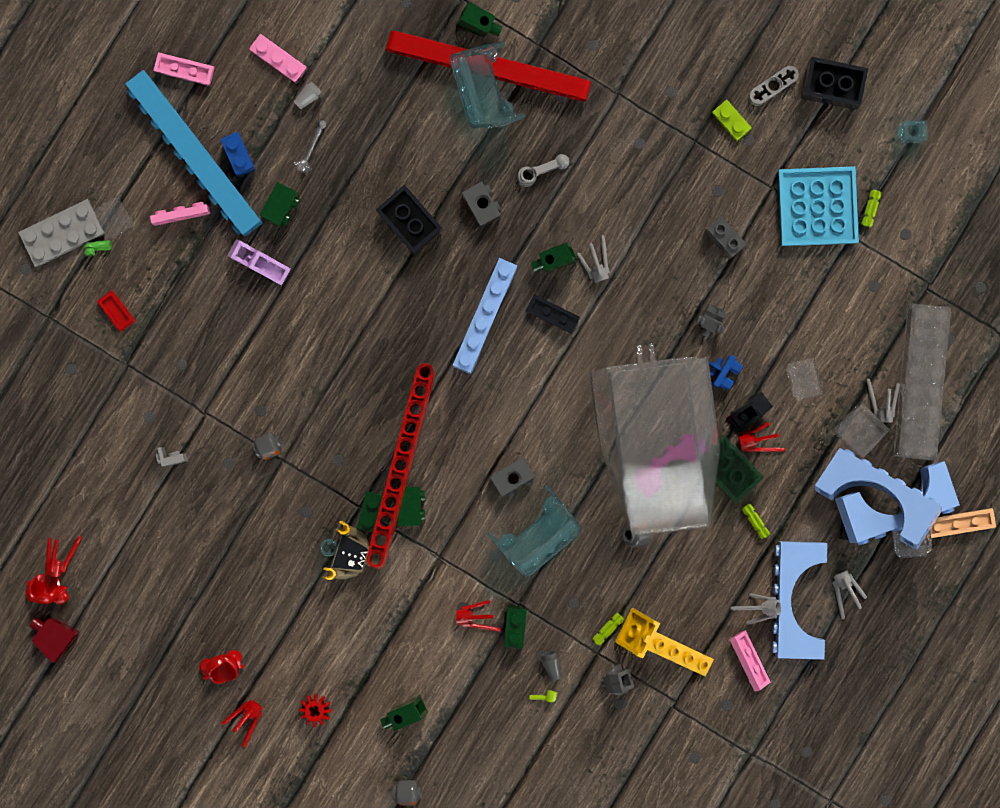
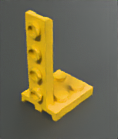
(640, 635)

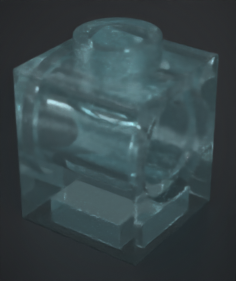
(920, 128)

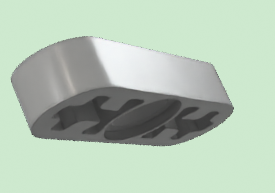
(781, 73)

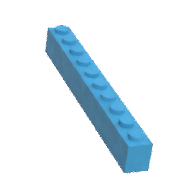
(194, 154)

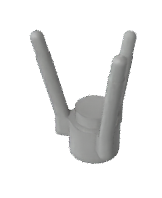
(599, 273)
(884, 414)
(845, 581)
(770, 607)

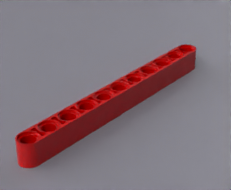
(503, 69)
(402, 475)

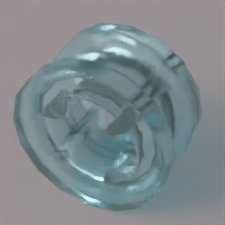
(329, 553)

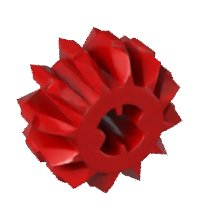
(308, 710)

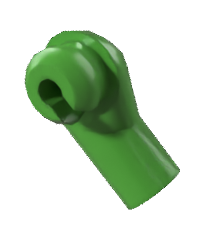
(90, 248)

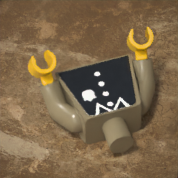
(350, 554)

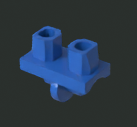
(721, 379)

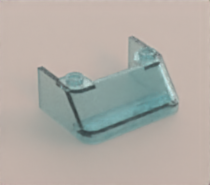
(479, 88)
(540, 539)

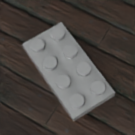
(61, 233)

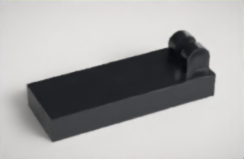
(553, 314)

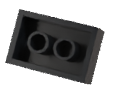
(834, 83)
(409, 220)

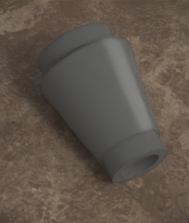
(551, 664)

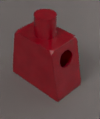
(52, 637)

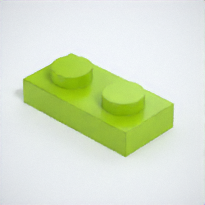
(731, 120)

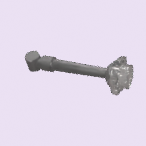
(303, 164)

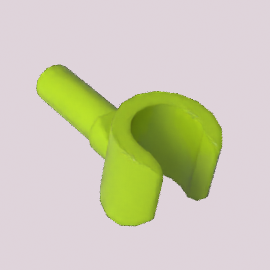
(550, 696)

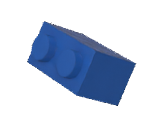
(238, 154)

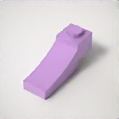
(258, 262)

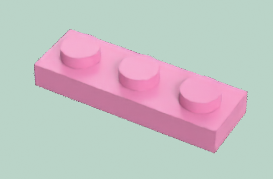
(278, 58)
(184, 69)
(180, 213)
(750, 660)

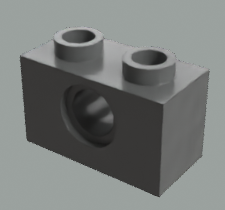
(485, 215)
(725, 237)
(519, 467)

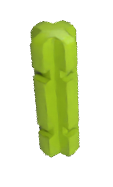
(871, 208)
(755, 520)
(608, 629)

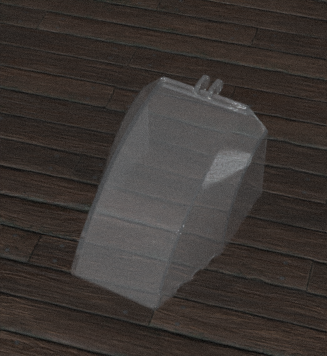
(659, 440)

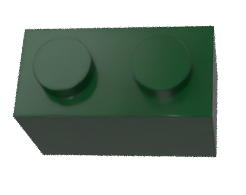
(280, 205)
(411, 507)
(369, 511)
(515, 627)

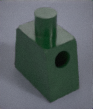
(471, 18)
(562, 254)
(405, 714)

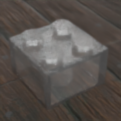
(860, 430)

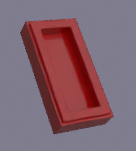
(116, 311)

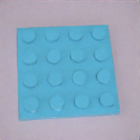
(818, 206)

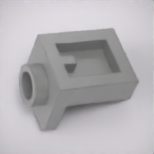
(174, 457)

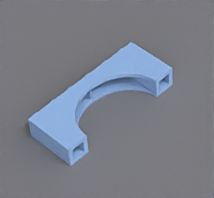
(484, 316)
(849, 471)
(864, 523)
(791, 563)

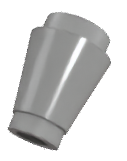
(307, 95)

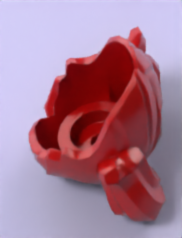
(45, 590)
(222, 667)

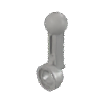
(560, 162)

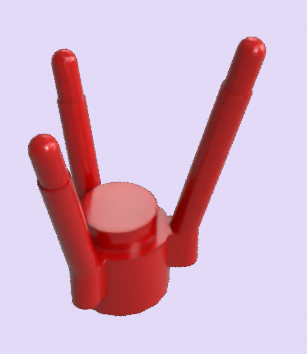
(748, 441)
(53, 565)
(465, 616)
(251, 710)

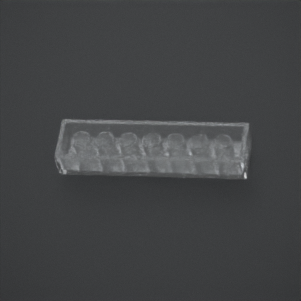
(922, 382)

